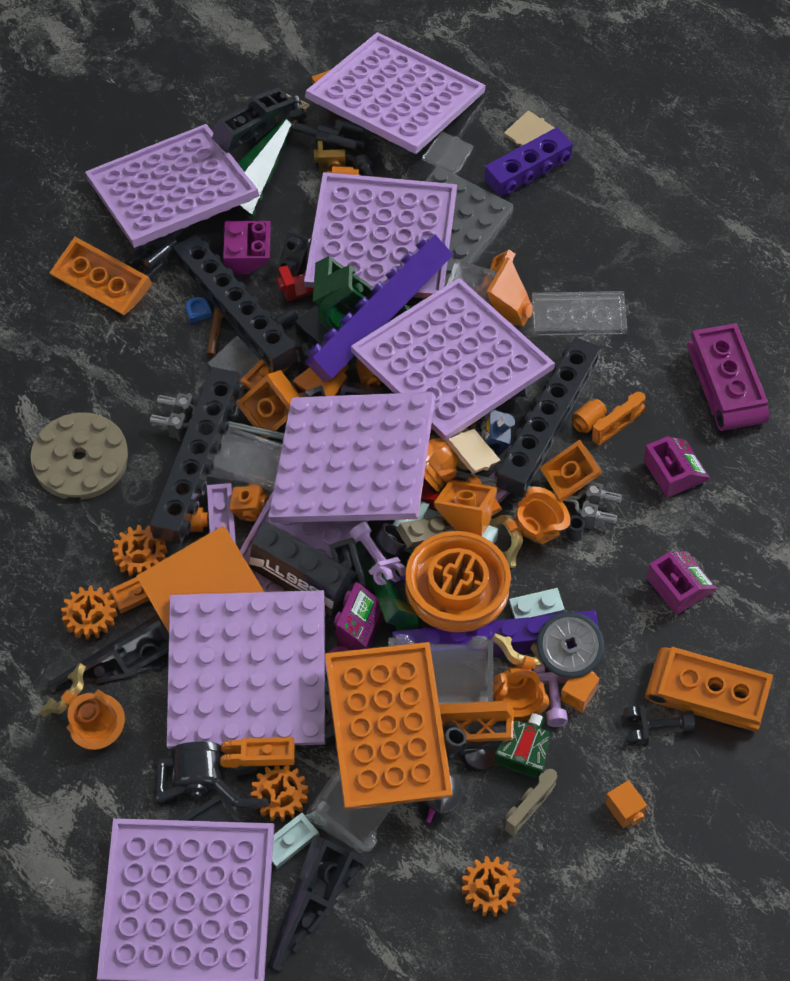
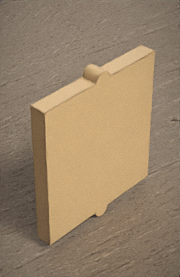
(527, 129)
(473, 451)

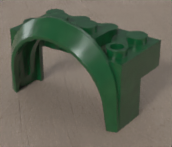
(337, 283)

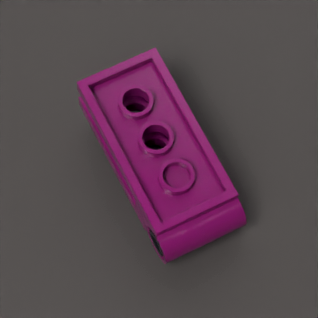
(728, 377)

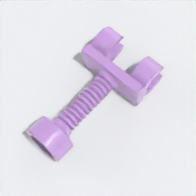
(387, 567)
(556, 716)

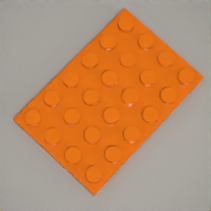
(387, 726)

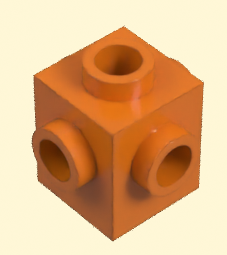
(248, 502)

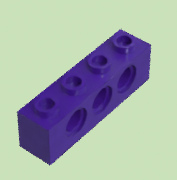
(528, 162)

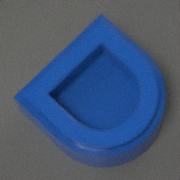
(198, 309)

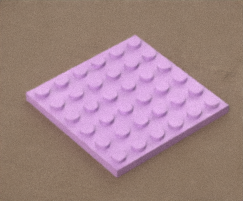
(395, 92)
(171, 185)
(377, 222)
(456, 351)
(353, 458)
(246, 667)
(186, 901)

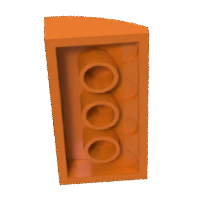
(101, 276)

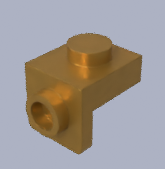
(328, 158)

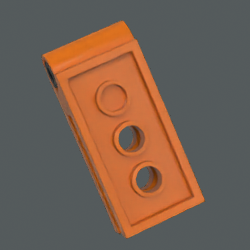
(684, 683)

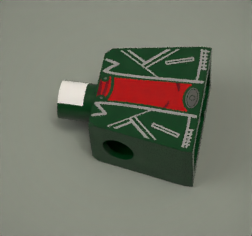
(527, 749)

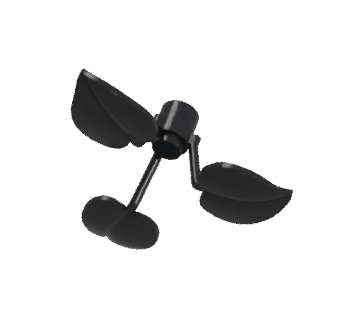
(476, 754)

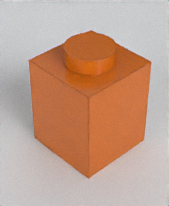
(579, 691)
(626, 804)

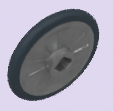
(553, 647)

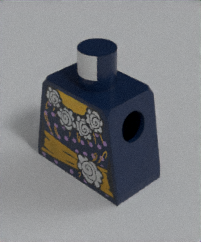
(495, 430)

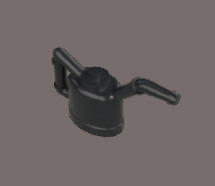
(195, 772)

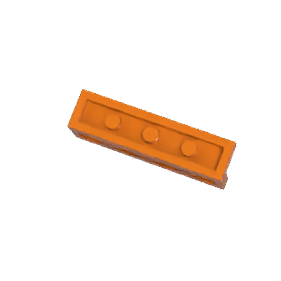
(480, 712)

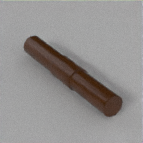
(214, 334)

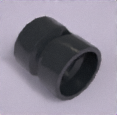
(388, 542)

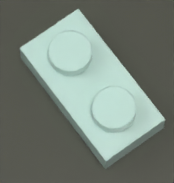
(537, 604)
(292, 839)

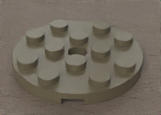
(86, 477)

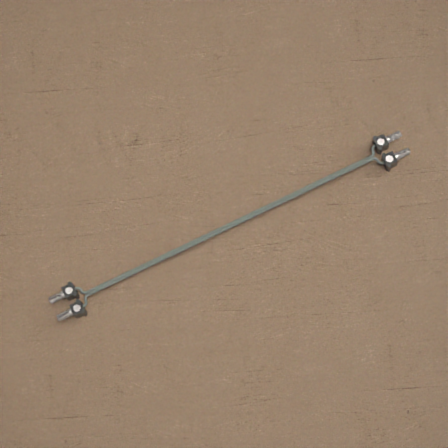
(184, 408)

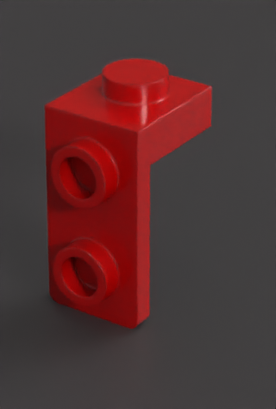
(292, 286)

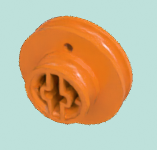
(457, 563)

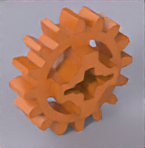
(139, 552)
(80, 607)
(288, 800)
(481, 889)

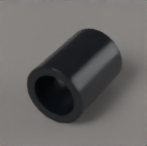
(576, 528)

